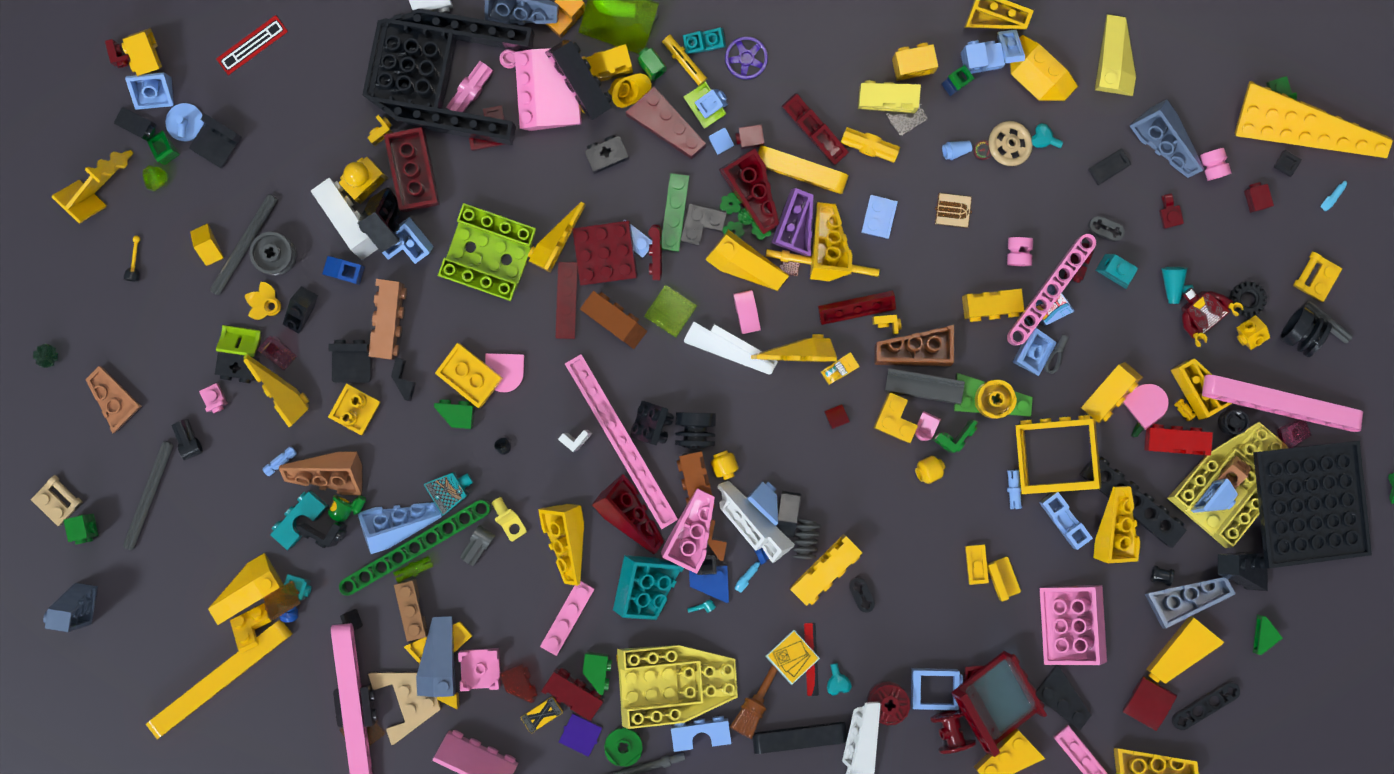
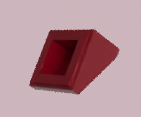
(837, 416)

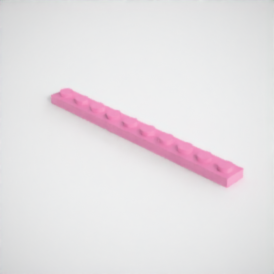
(621, 441)

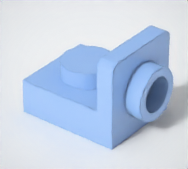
(711, 102)

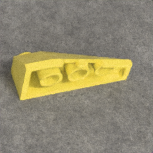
(1116, 63)

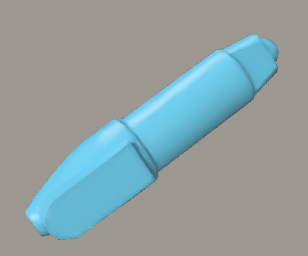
(1330, 200)
(743, 581)

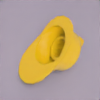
(629, 89)

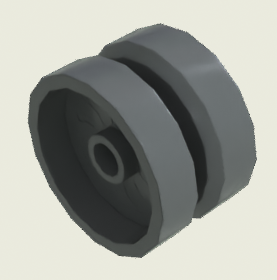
(261, 252)

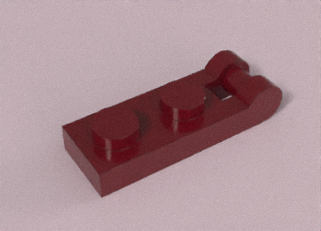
(655, 251)

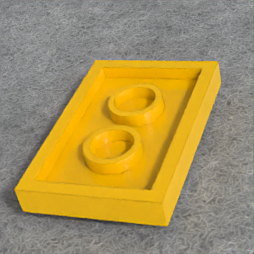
(468, 375)

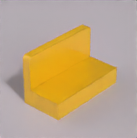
(1003, 578)

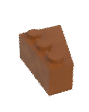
(694, 474)

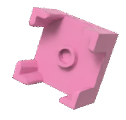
(480, 669)

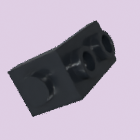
(135, 124)

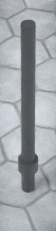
(665, 762)

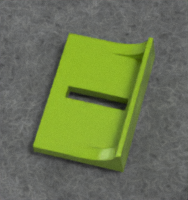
(695, 95)
(229, 338)

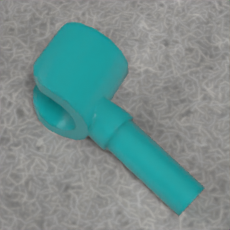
(707, 605)

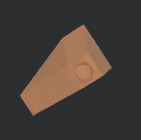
(334, 471)

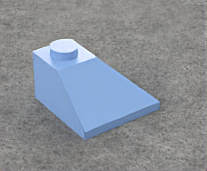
(1217, 497)
(765, 501)

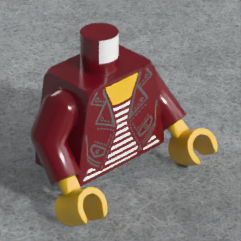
(1204, 312)

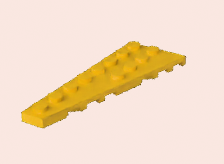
(1285, 120)

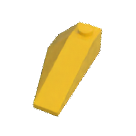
(551, 246)
(741, 260)
(247, 588)

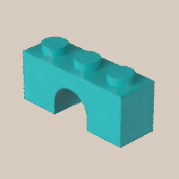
(285, 531)

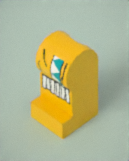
(840, 368)

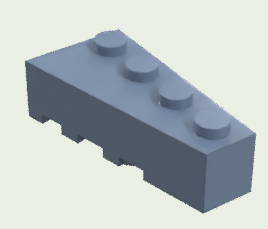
(1184, 601)

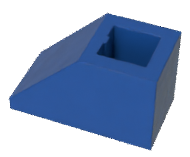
(343, 270)

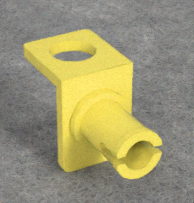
(507, 518)

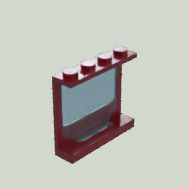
(997, 700)

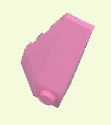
(690, 535)

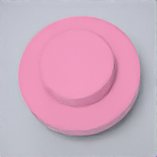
(507, 58)

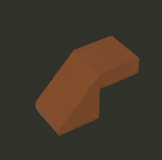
(717, 546)

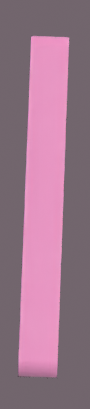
(1282, 403)
(350, 698)

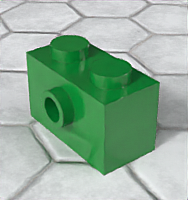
(81, 528)

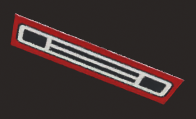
(252, 45)

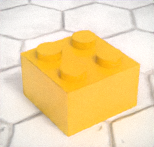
(914, 62)

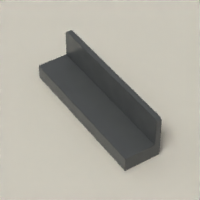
(924, 386)

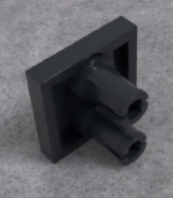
(650, 423)

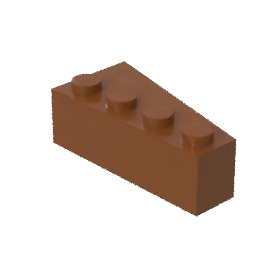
(918, 349)

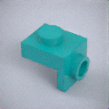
(301, 584)

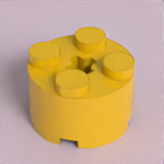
(1004, 393)

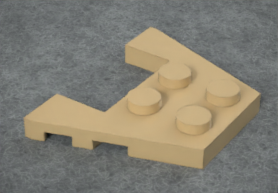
(413, 707)

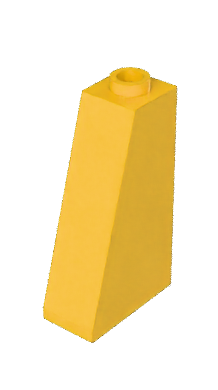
(1183, 650)

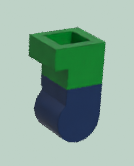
(956, 81)

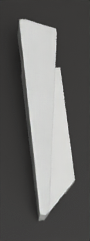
(727, 346)

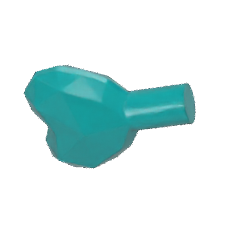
(1045, 137)
(838, 682)

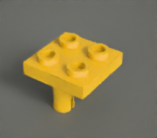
(354, 409)

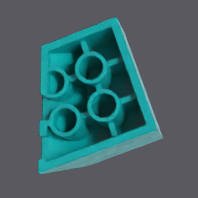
(644, 586)

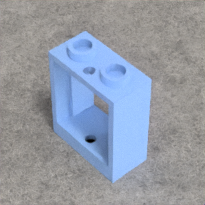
(916, 687)

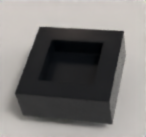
(1287, 163)

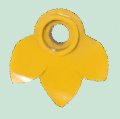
(260, 302)

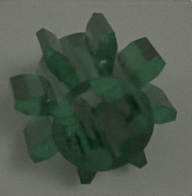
(45, 355)

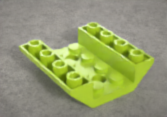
(493, 239)

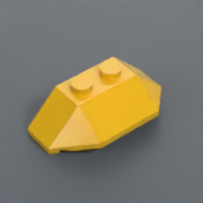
(1042, 73)

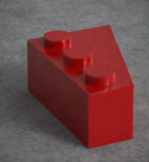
(1178, 440)

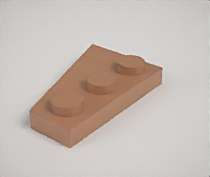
(113, 399)

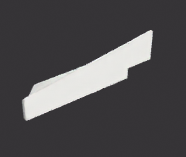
(752, 523)
(862, 740)

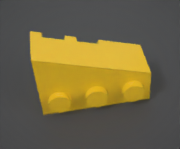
(998, 15)
(610, 63)
(993, 304)
(1191, 379)
(1112, 392)
(1014, 755)

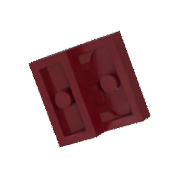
(1149, 703)

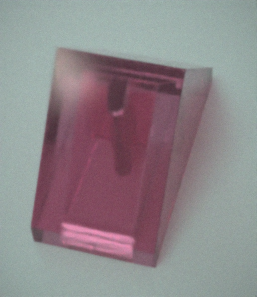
(277, 352)

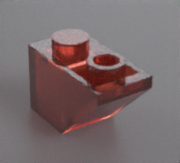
(517, 683)

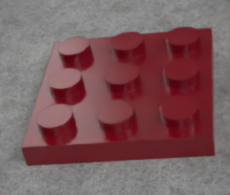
(605, 253)

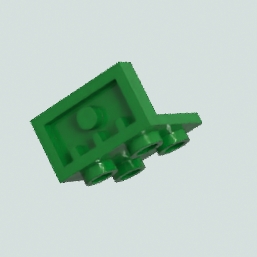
(945, 439)

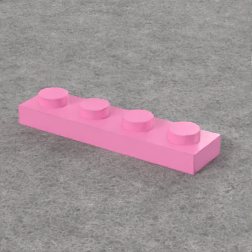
(567, 618)

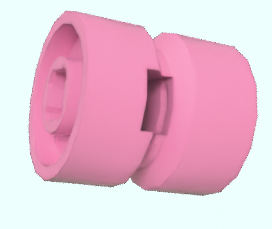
(1215, 164)
(1021, 258)

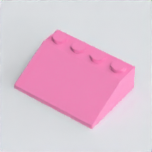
(542, 93)
(1073, 625)
(471, 757)

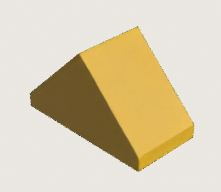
(206, 245)

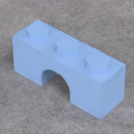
(1065, 521)
(717, 730)

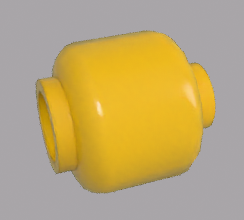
(724, 465)
(930, 469)

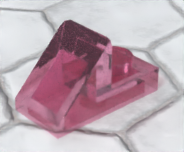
(1294, 433)

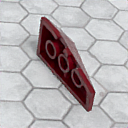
(751, 186)
(623, 510)

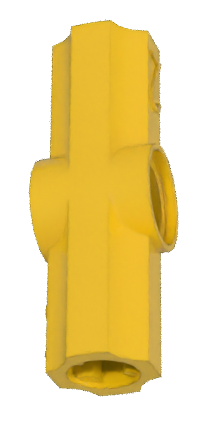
(870, 144)

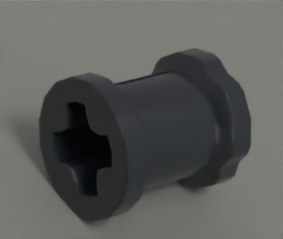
(1162, 575)

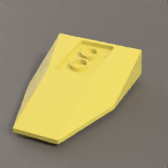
(1231, 524)
(672, 684)

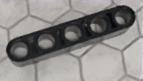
(799, 737)

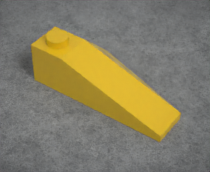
(830, 248)
(808, 349)
(287, 399)
(565, 530)
(1117, 535)

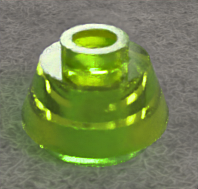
(154, 177)

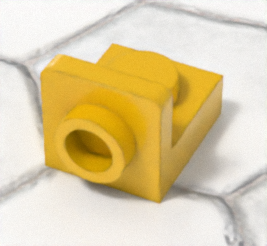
(377, 133)
(883, 321)

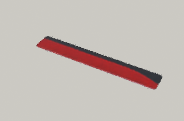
(812, 672)

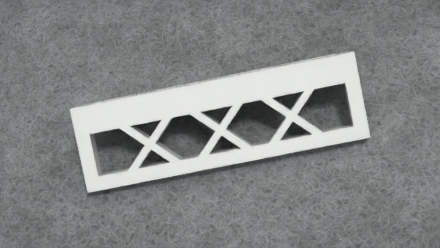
(572, 443)

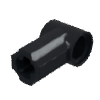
(188, 444)

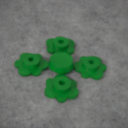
(743, 217)

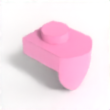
(927, 426)

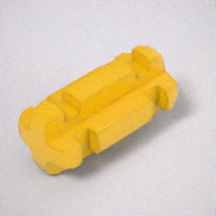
(1185, 410)

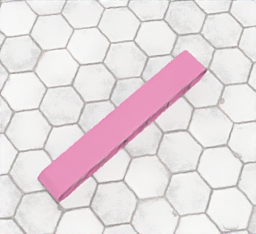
(1059, 284)

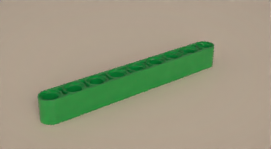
(408, 554)

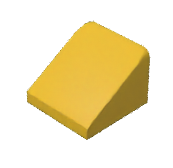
(452, 701)

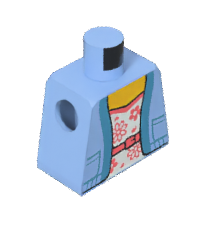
(1058, 309)

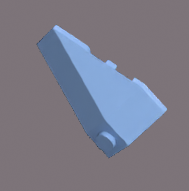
(390, 526)

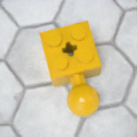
(362, 179)

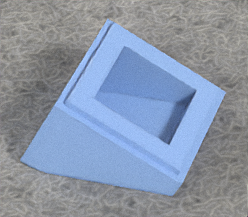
(721, 141)

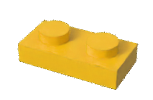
(976, 564)

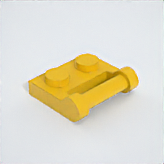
(1322, 280)

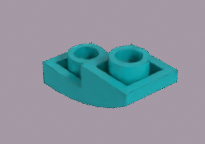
(704, 41)

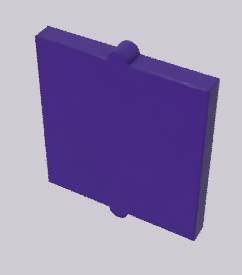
(580, 734)

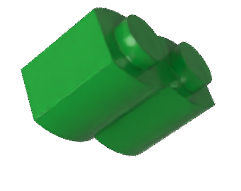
(651, 63)

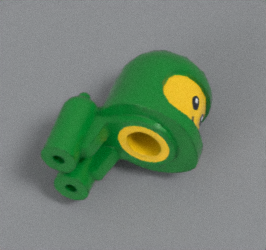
(342, 508)

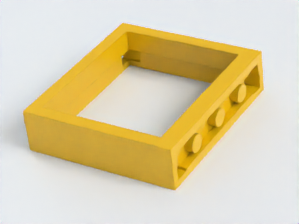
(1057, 487)

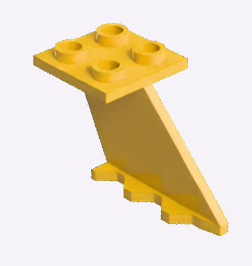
(80, 197)

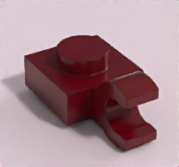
(1172, 214)

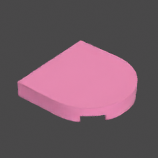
(509, 367)
(1147, 404)

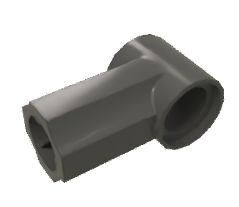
(479, 542)

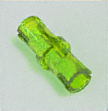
(413, 569)

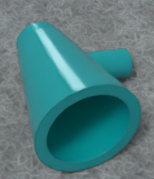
(1174, 283)

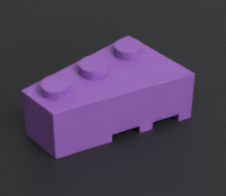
(795, 223)

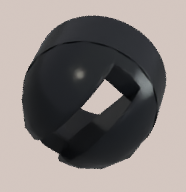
(502, 446)

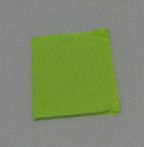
(620, 22)

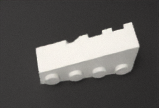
(343, 217)

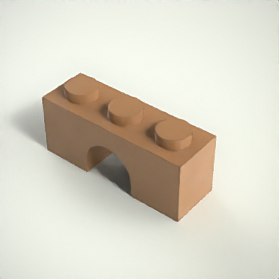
(412, 618)

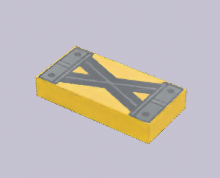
(541, 714)

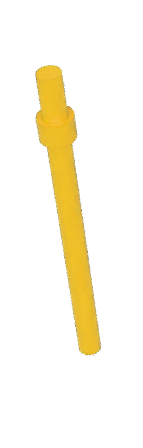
(786, 256)

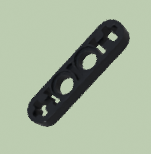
(1207, 708)

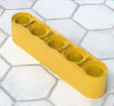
(803, 170)

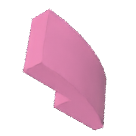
(747, 312)

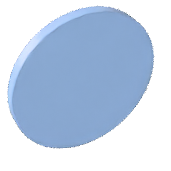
(184, 122)

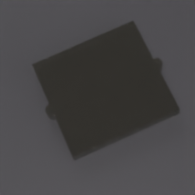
(905, 121)

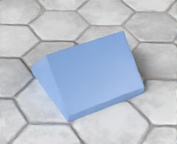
(150, 90)
(1035, 352)

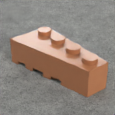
(387, 319)

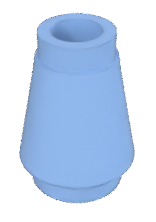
(955, 149)

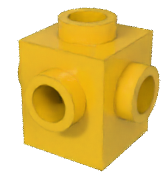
(1252, 332)

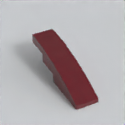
(815, 129)

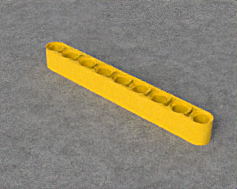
(217, 680)

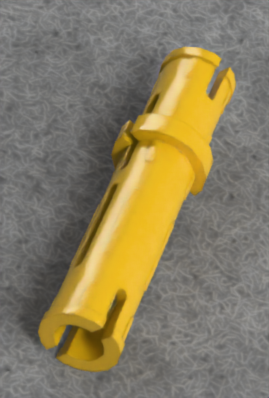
(669, 42)

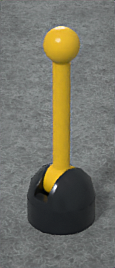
(132, 273)

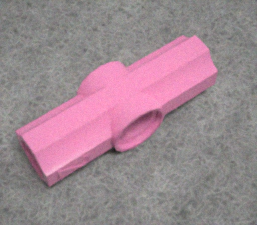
(470, 88)

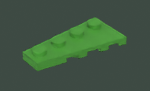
(1022, 408)

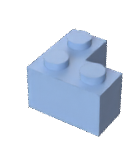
(982, 56)
(411, 241)

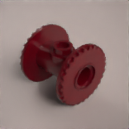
(951, 732)

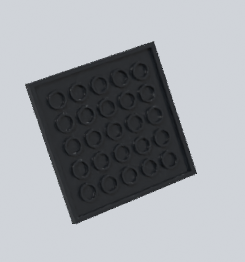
(1312, 504)

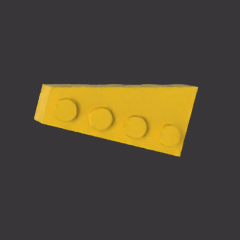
(825, 570)
(1144, 763)

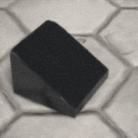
(708, 566)
(352, 617)

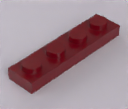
(566, 300)
(857, 307)

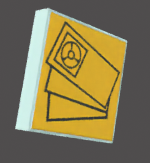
(792, 657)

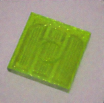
(670, 311)

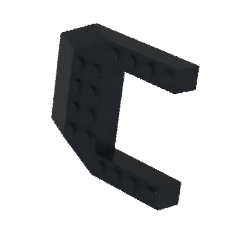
(413, 67)

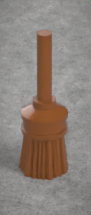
(753, 708)

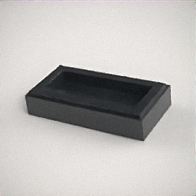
(1109, 166)

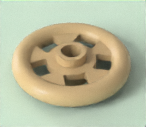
(1022, 133)

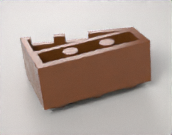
(614, 319)

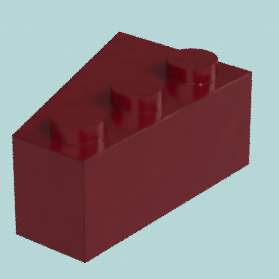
(573, 693)

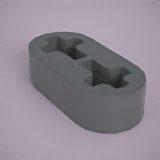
(1108, 224)

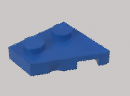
(713, 585)

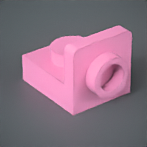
(213, 398)

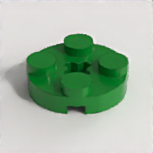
(634, 747)

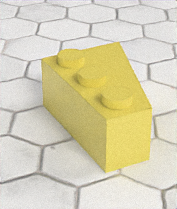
(889, 96)

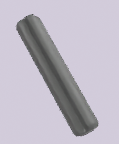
(1336, 329)

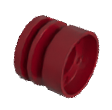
(886, 691)

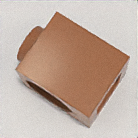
(1237, 467)

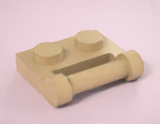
(52, 504)

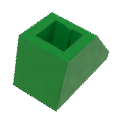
(456, 415)
(595, 670)

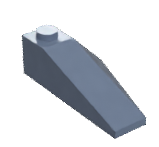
(521, 11)
(1165, 133)
(437, 663)

